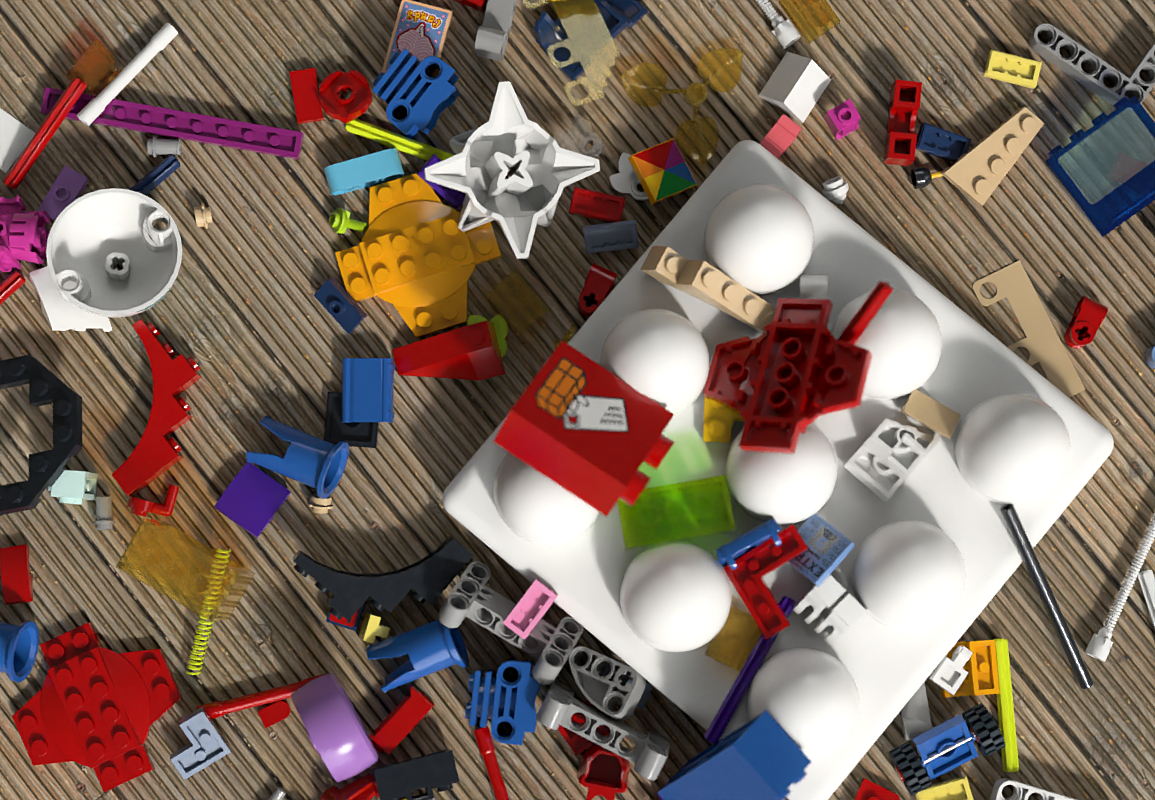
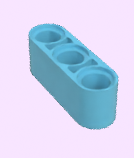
(364, 171)

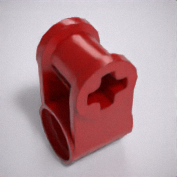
(596, 286)
(1087, 319)

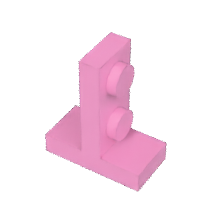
(530, 609)

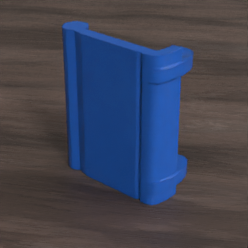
(367, 390)
(733, 550)

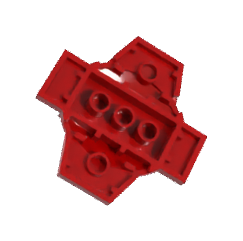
(787, 375)
(97, 707)

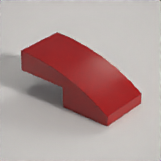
(16, 575)

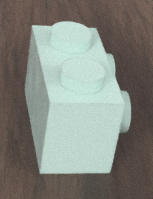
(75, 486)

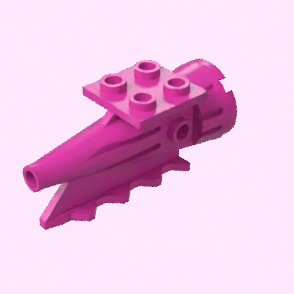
(21, 234)

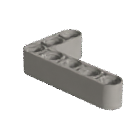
(1099, 68)

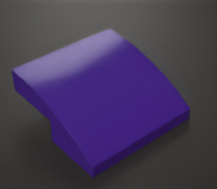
(252, 499)

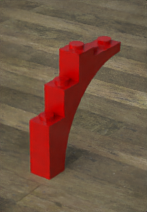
(168, 413)

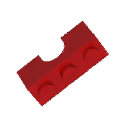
(902, 114)

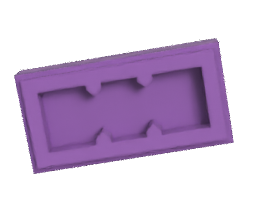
(63, 192)

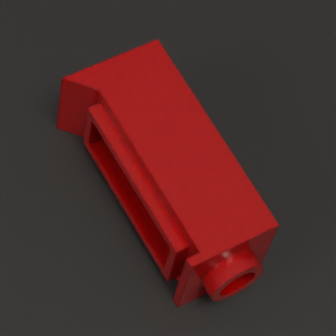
(401, 721)

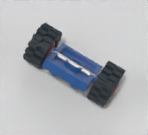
(946, 748)

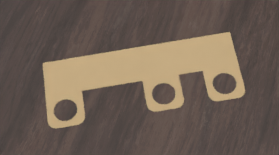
(1040, 334)

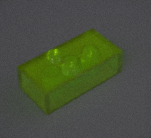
(677, 513)

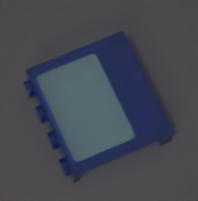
(1110, 165)

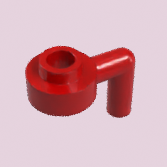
(141, 506)

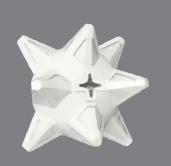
(535, 165)

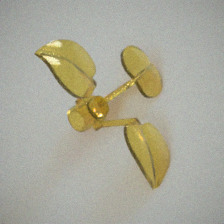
(697, 136)

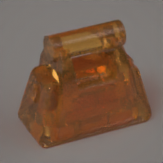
(94, 66)

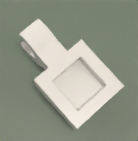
(949, 672)

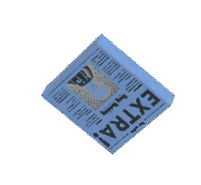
(825, 549)

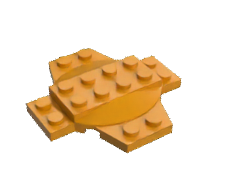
(416, 256)

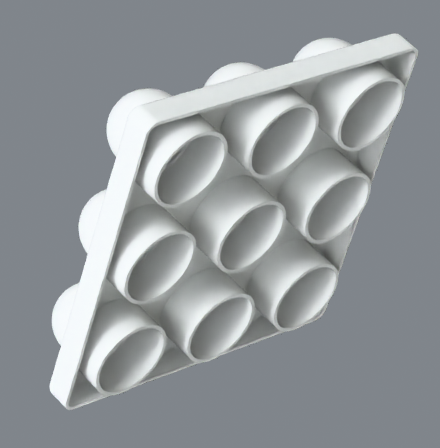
(918, 560)

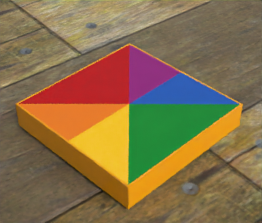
(662, 171)

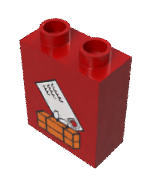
(587, 430)

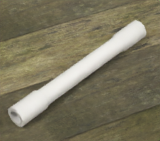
(156, 44)

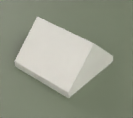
(795, 86)

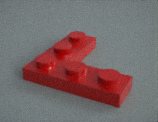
(752, 587)

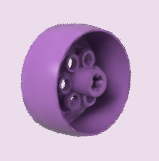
(334, 727)

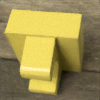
(372, 628)

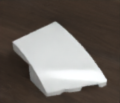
(61, 312)
(890, 457)

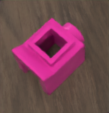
(842, 119)

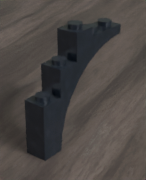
(350, 590)

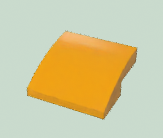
(981, 669)

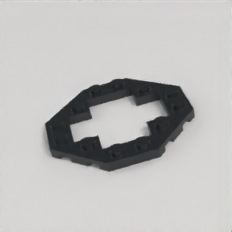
(67, 430)

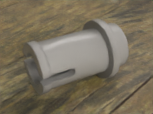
(164, 146)
(104, 513)

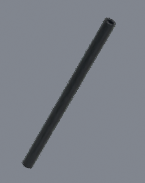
(1046, 595)

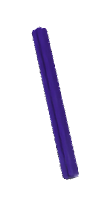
(744, 680)

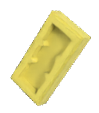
(1012, 69)
(948, 790)

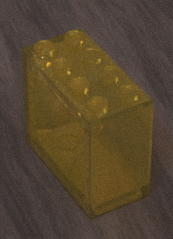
(185, 570)

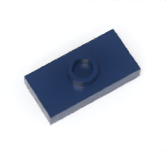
(941, 142)
(340, 305)

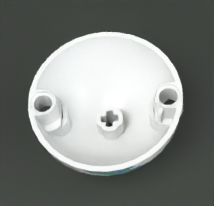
(107, 231)

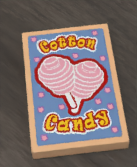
(420, 30)

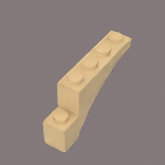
(708, 285)

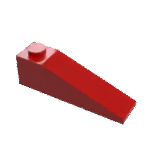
(458, 354)

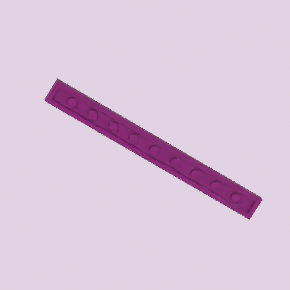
(186, 126)

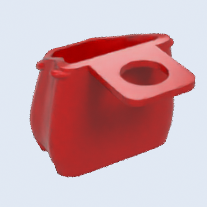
(603, 772)

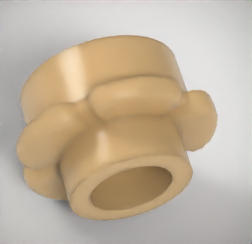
(203, 215)
(320, 505)

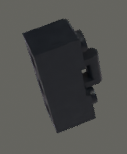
(426, 771)

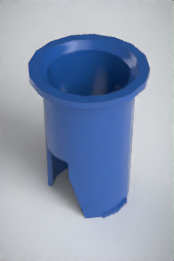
(306, 459)
(18, 649)
(429, 650)

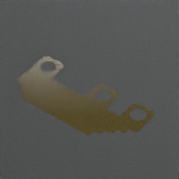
(587, 42)

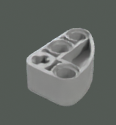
(610, 689)

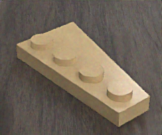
(993, 156)

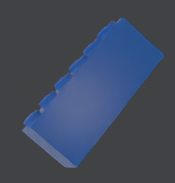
(747, 764)

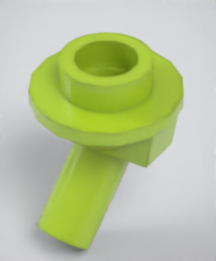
(340, 221)

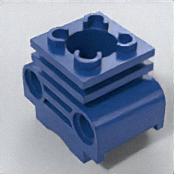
(411, 89)
(504, 701)

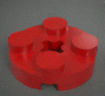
(349, 108)

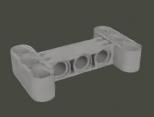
(489, 609)
(647, 753)

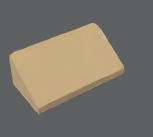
(931, 413)

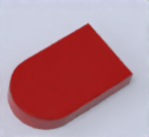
(274, 713)

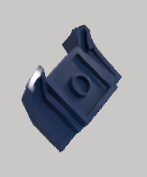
(616, 15)

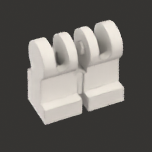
(843, 609)

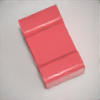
(781, 136)

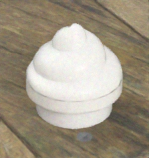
(835, 189)

